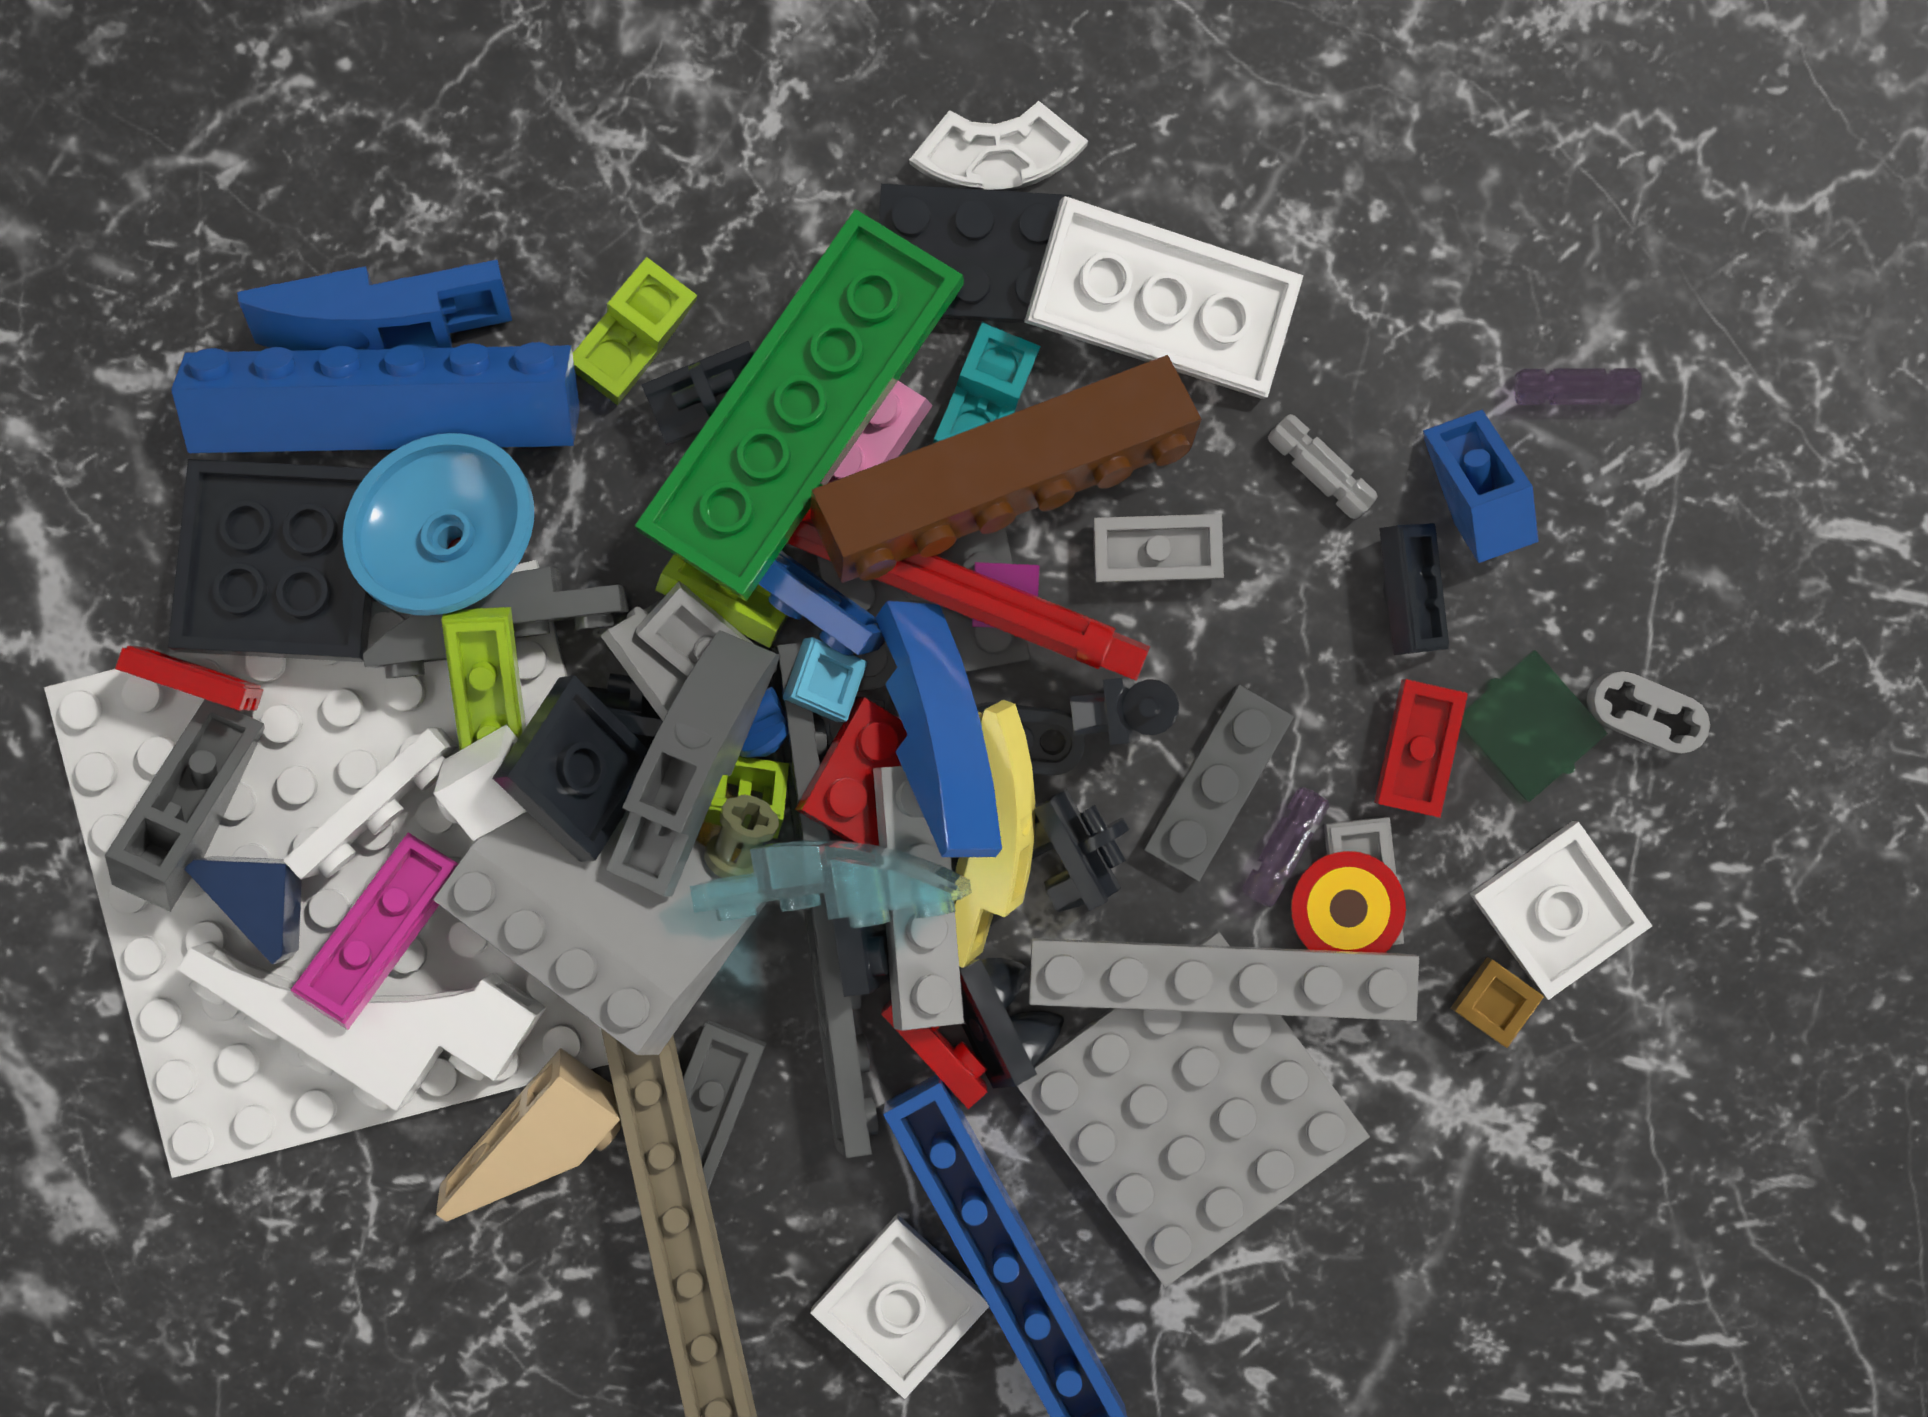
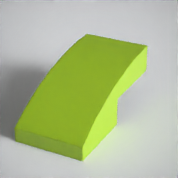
(633, 330)

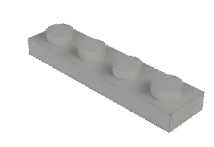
(920, 950)

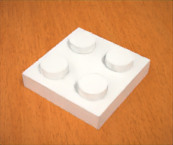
(1560, 909)
(900, 1306)

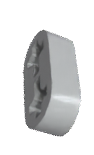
(1653, 698)

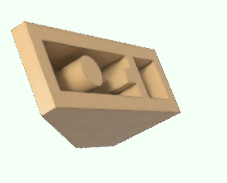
(538, 1136)

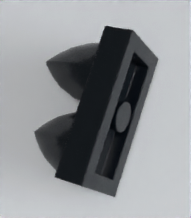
(1003, 1042)

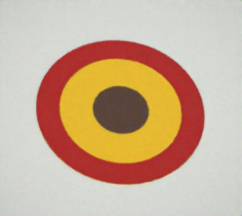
(1348, 904)

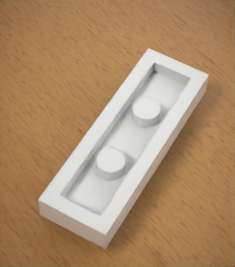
(372, 806)

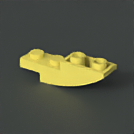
(999, 881)

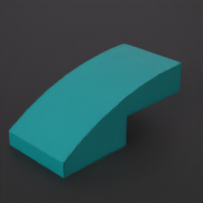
(988, 381)

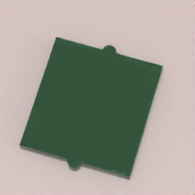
(1531, 726)

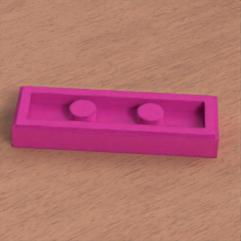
(375, 932)

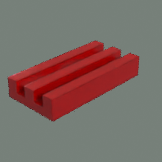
(190, 678)

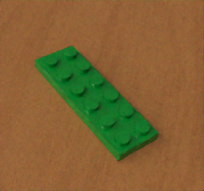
(800, 404)

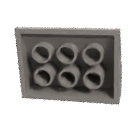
(590, 935)

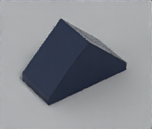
(258, 897)

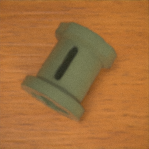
(732, 835)

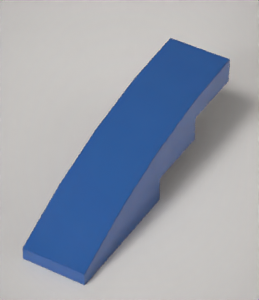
(945, 738)

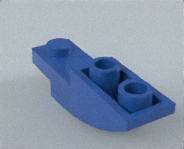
(353, 313)

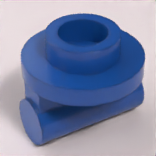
(767, 729)

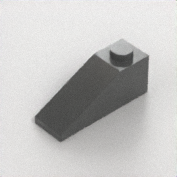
(183, 805)

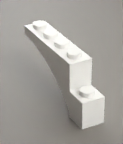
(391, 1039)

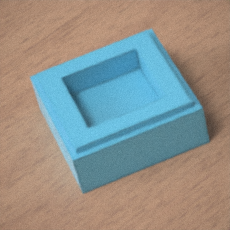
(824, 680)

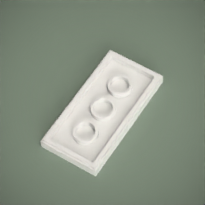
(1163, 296)

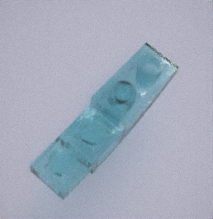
(855, 879)

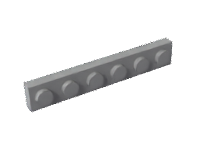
(1223, 979)

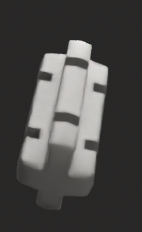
(1322, 466)

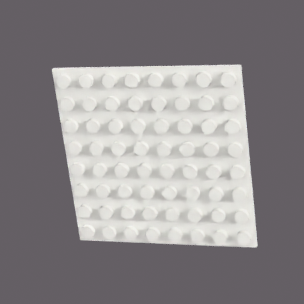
(326, 734)

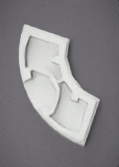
(999, 154)

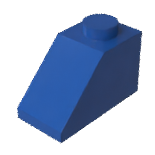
(1482, 486)

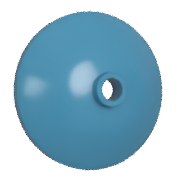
(422, 502)

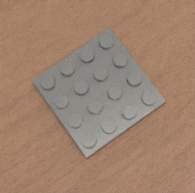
(1190, 1122)

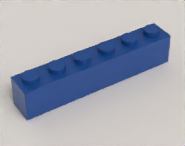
(375, 397)
(1000, 1253)

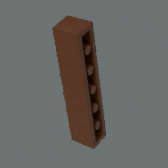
(1004, 470)

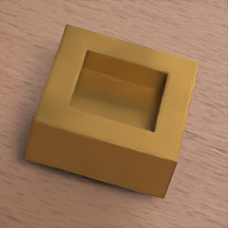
(1497, 1002)

